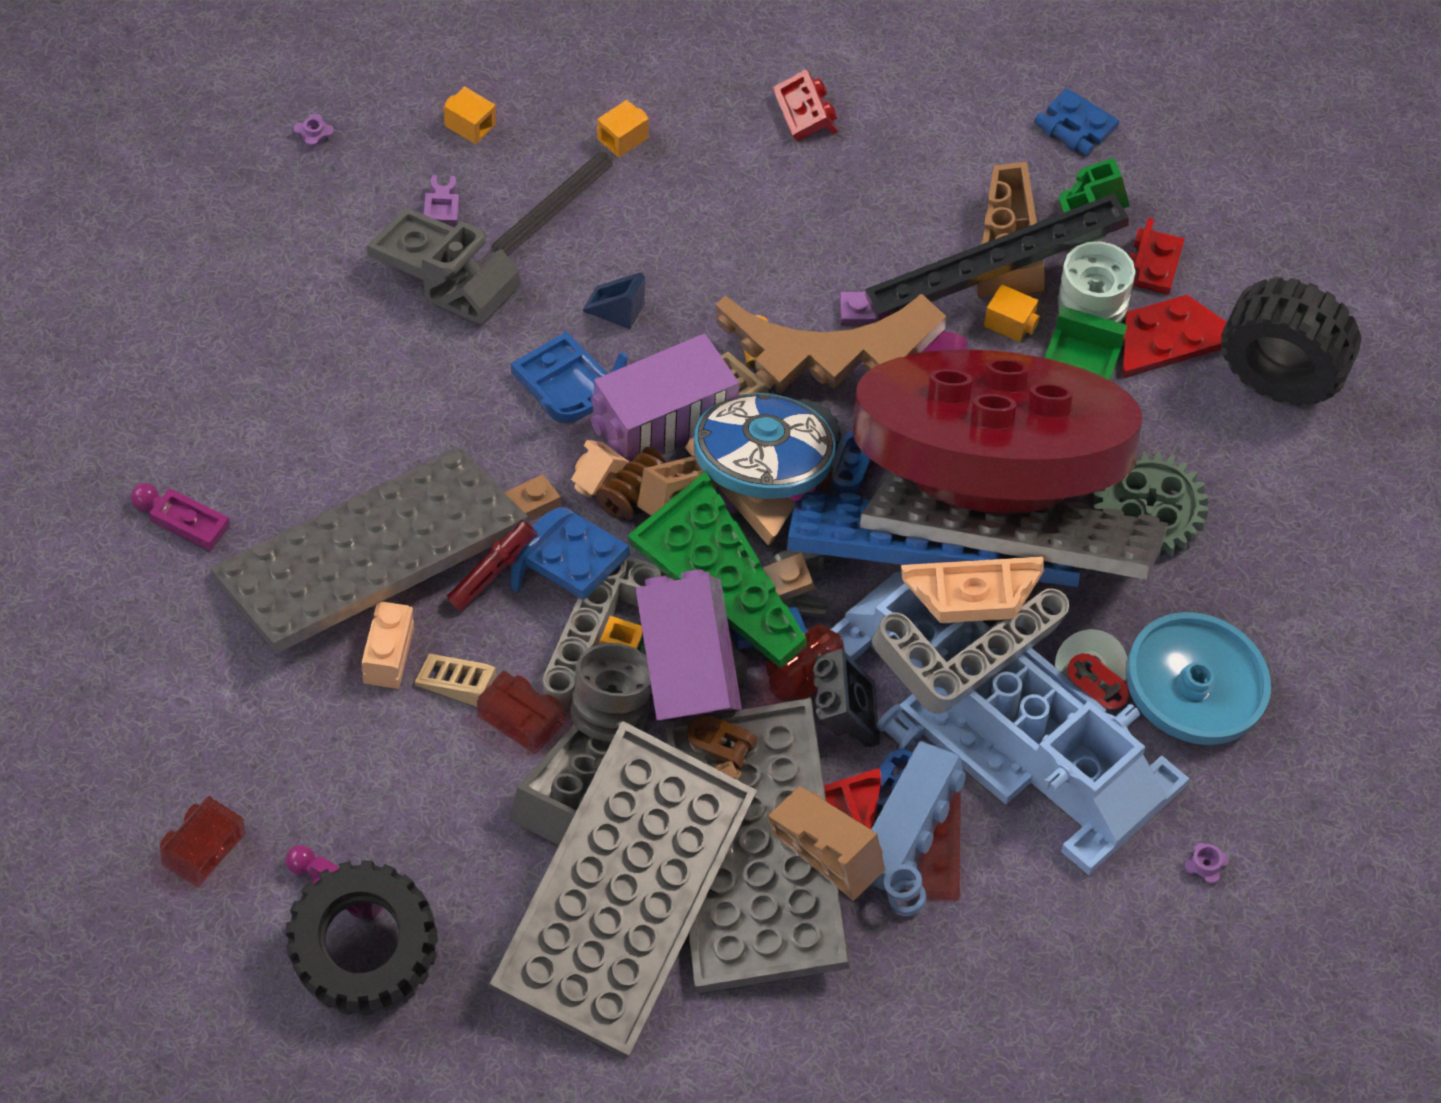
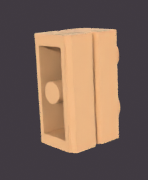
(387, 645)

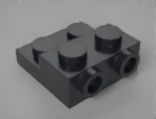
(846, 697)

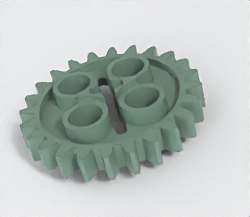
(1155, 478)

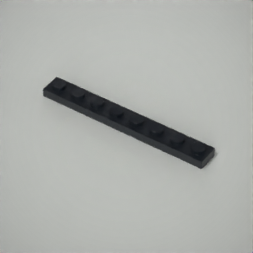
(999, 256)

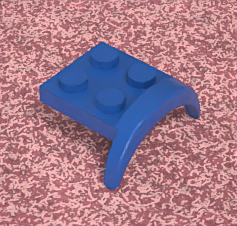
(562, 377)
(570, 553)

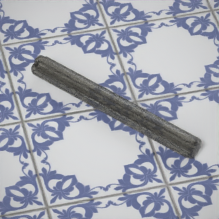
(553, 203)

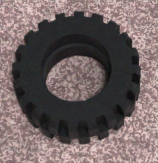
(1291, 341)
(344, 889)

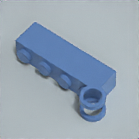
(910, 818)

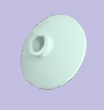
(1098, 644)

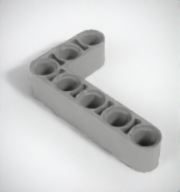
(593, 618)
(976, 656)

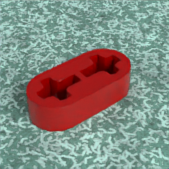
(1092, 688)

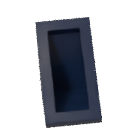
(618, 300)

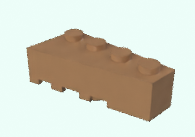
(1008, 211)

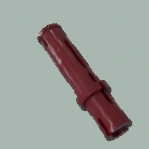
(502, 554)

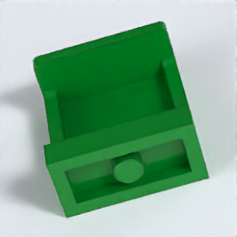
(1087, 341)

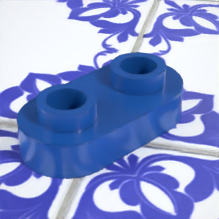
(849, 465)

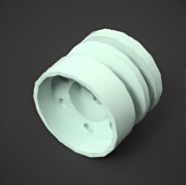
(1097, 280)

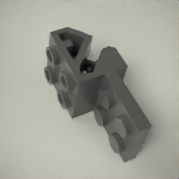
(446, 263)

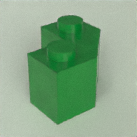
(1093, 184)

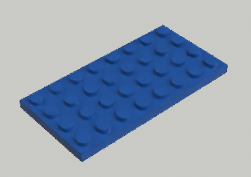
(832, 528)

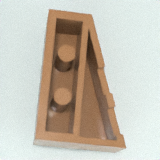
(829, 841)

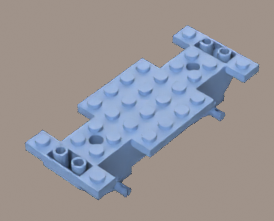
(1031, 729)

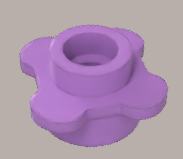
(316, 136)
(1211, 854)

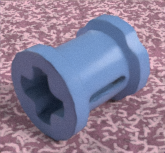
(900, 728)

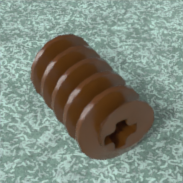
(622, 492)

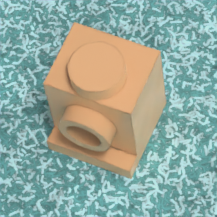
(596, 467)

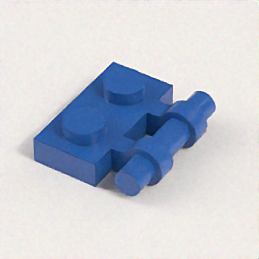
(1080, 115)

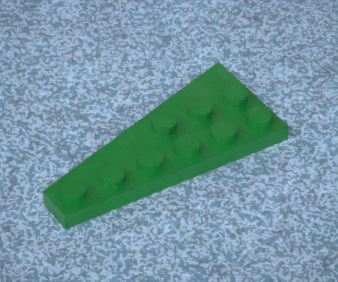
(700, 534)

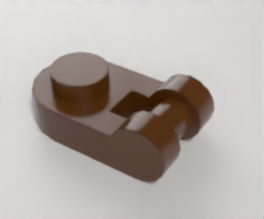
(709, 735)

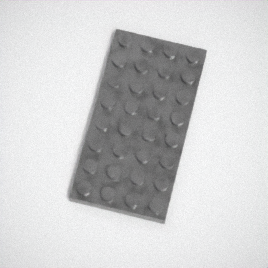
(1059, 533)
(367, 549)
(623, 890)
(767, 906)

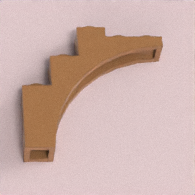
(830, 355)

